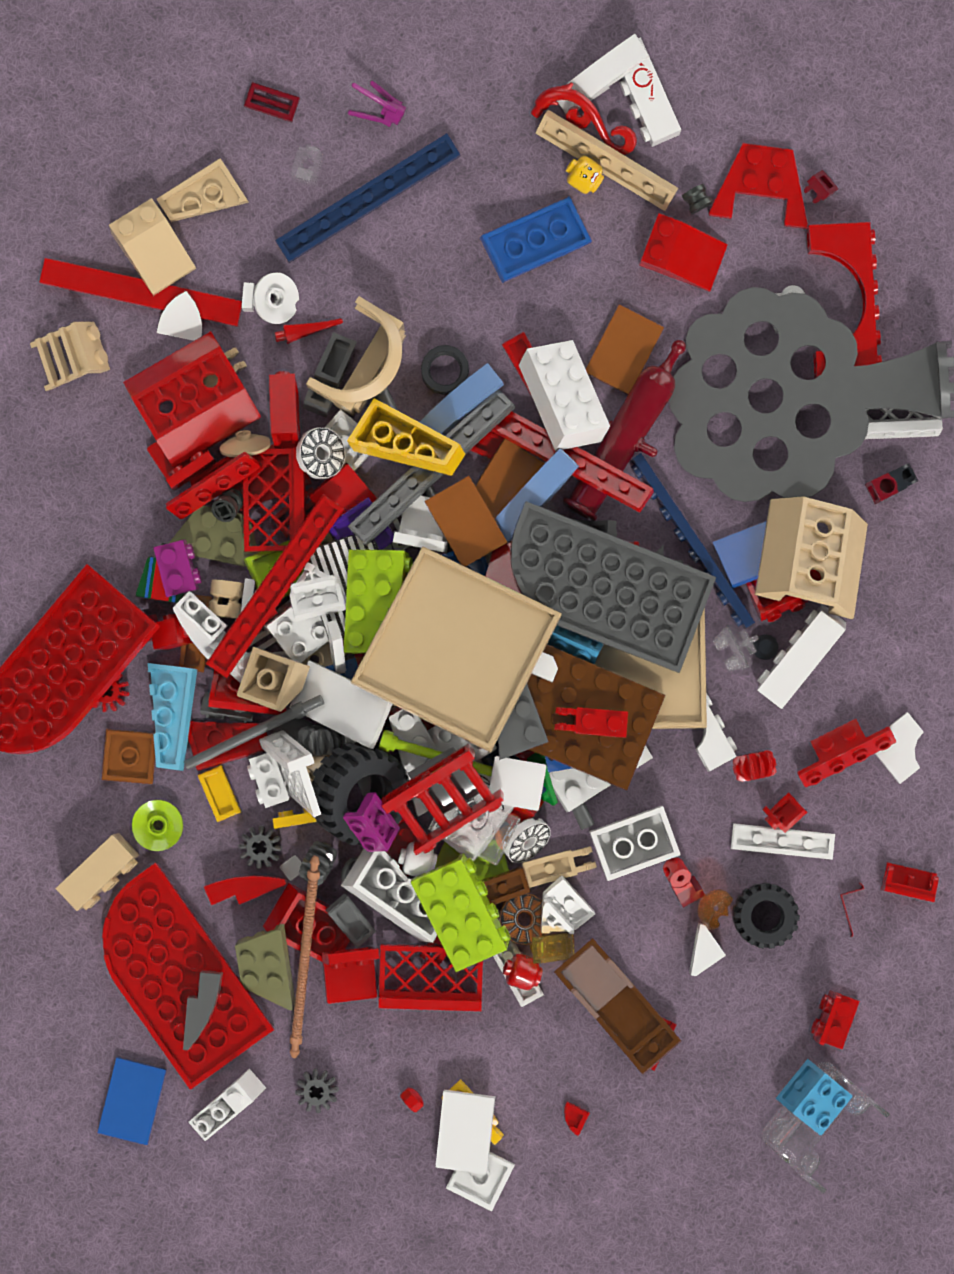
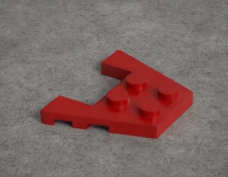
(763, 173)

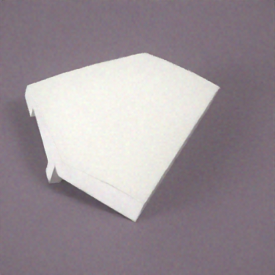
(315, 594)
(563, 908)

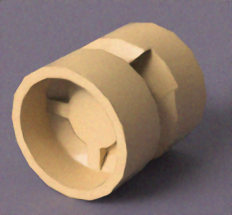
(228, 590)

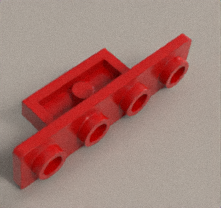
(212, 484)
(842, 749)

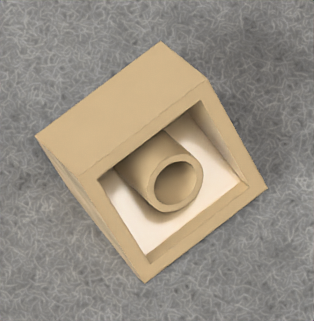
(272, 679)

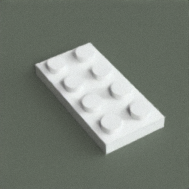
(577, 787)

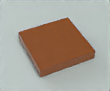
(129, 757)

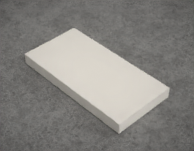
(345, 706)

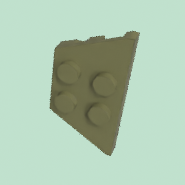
(215, 538)
(266, 966)

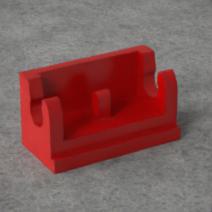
(910, 882)

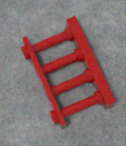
(441, 774)

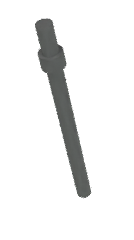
(297, 711)

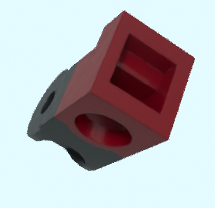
(891, 483)

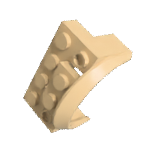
(366, 381)

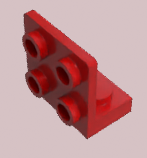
(184, 472)
(350, 974)
(835, 1019)

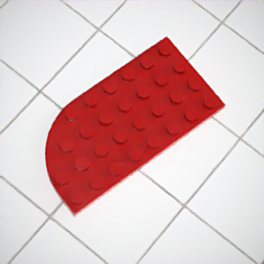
(68, 662)
(156, 962)

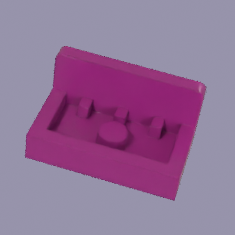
(177, 567)

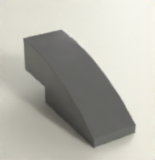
(330, 372)
(201, 1006)

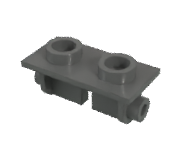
(219, 713)

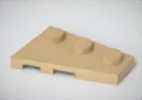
(202, 193)

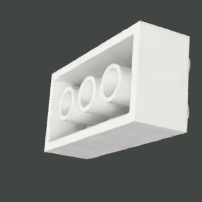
(564, 395)

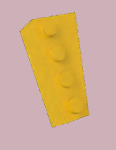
(401, 439)

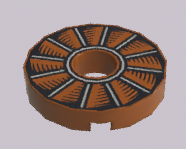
(509, 914)

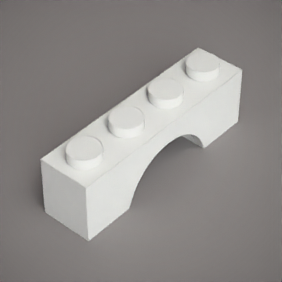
(714, 746)

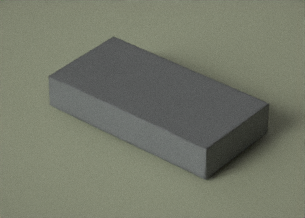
(350, 920)

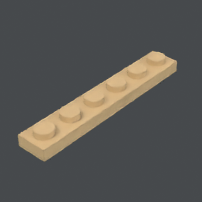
(613, 163)

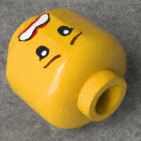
(584, 174)

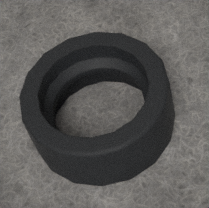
(440, 351)

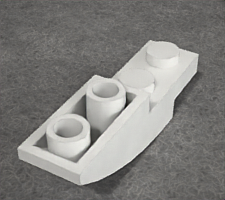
(205, 629)

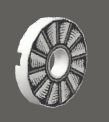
(333, 449)
(527, 840)

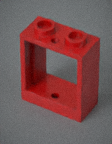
(284, 410)

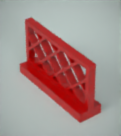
(296, 504)
(425, 999)

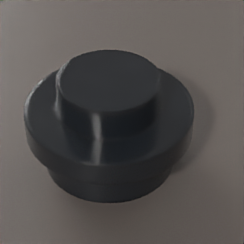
(766, 647)

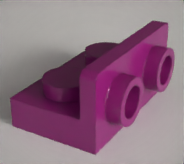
(372, 824)

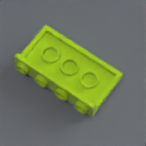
(371, 588)
(461, 912)

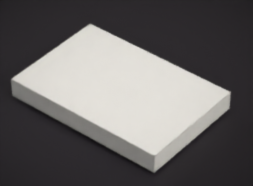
(465, 1131)

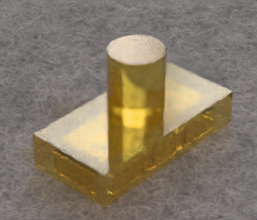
(552, 947)

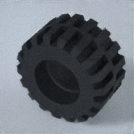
(788, 919)

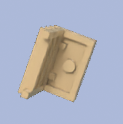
(82, 348)

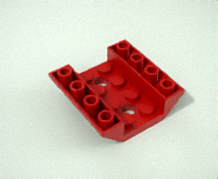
(199, 412)

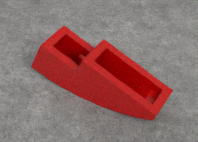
(242, 887)

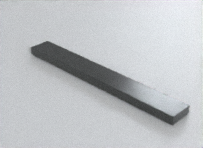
(418, 480)

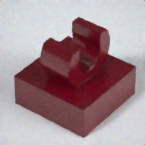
(821, 185)

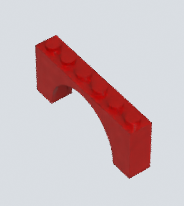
(851, 247)

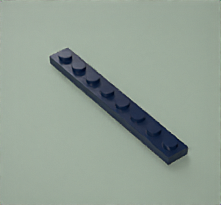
(368, 198)
(685, 533)

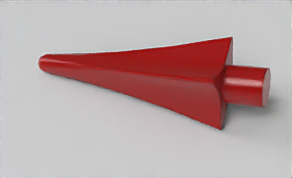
(297, 331)

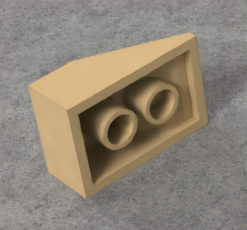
(152, 246)

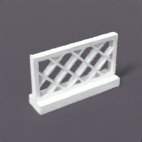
(903, 427)
(292, 762)

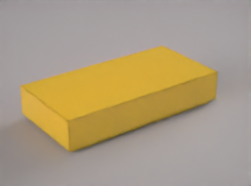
(219, 793)

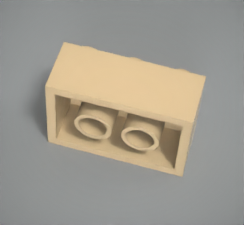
(98, 872)

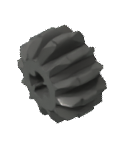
(319, 739)
(262, 855)
(327, 857)
(315, 1099)

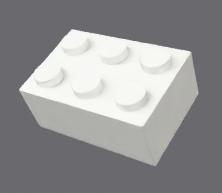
(634, 843)

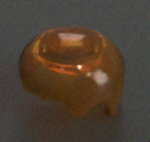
(705, 907)

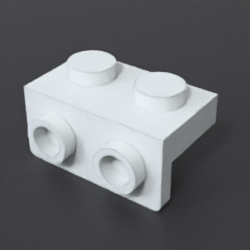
(269, 780)

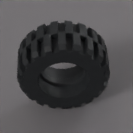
(339, 775)

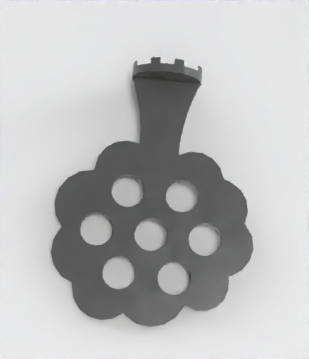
(846, 391)

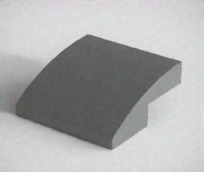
(438, 792)

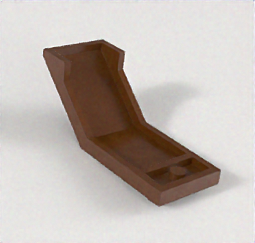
(618, 1006)

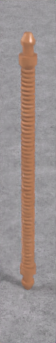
(313, 875)

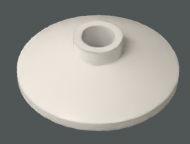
(284, 294)

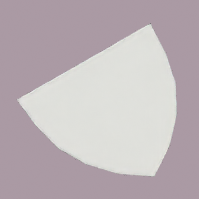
(181, 319)

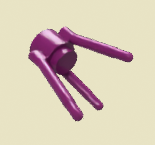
(392, 110)

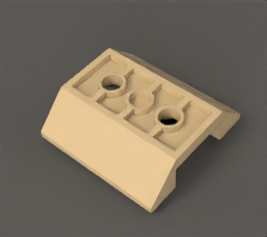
(796, 546)

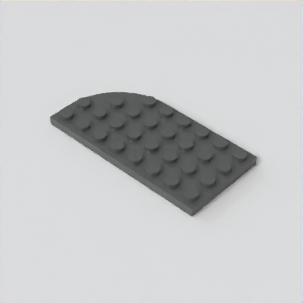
(609, 586)

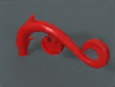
(565, 92)

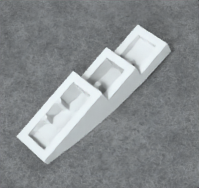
(607, 70)

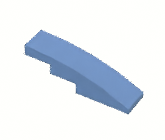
(462, 400)
(537, 490)

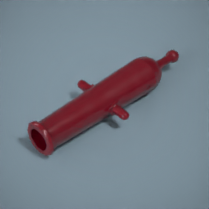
(629, 428)

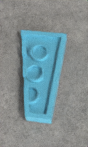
(172, 704)

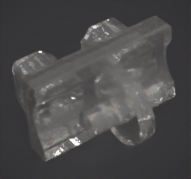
(741, 657)

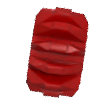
(110, 700)
(754, 766)

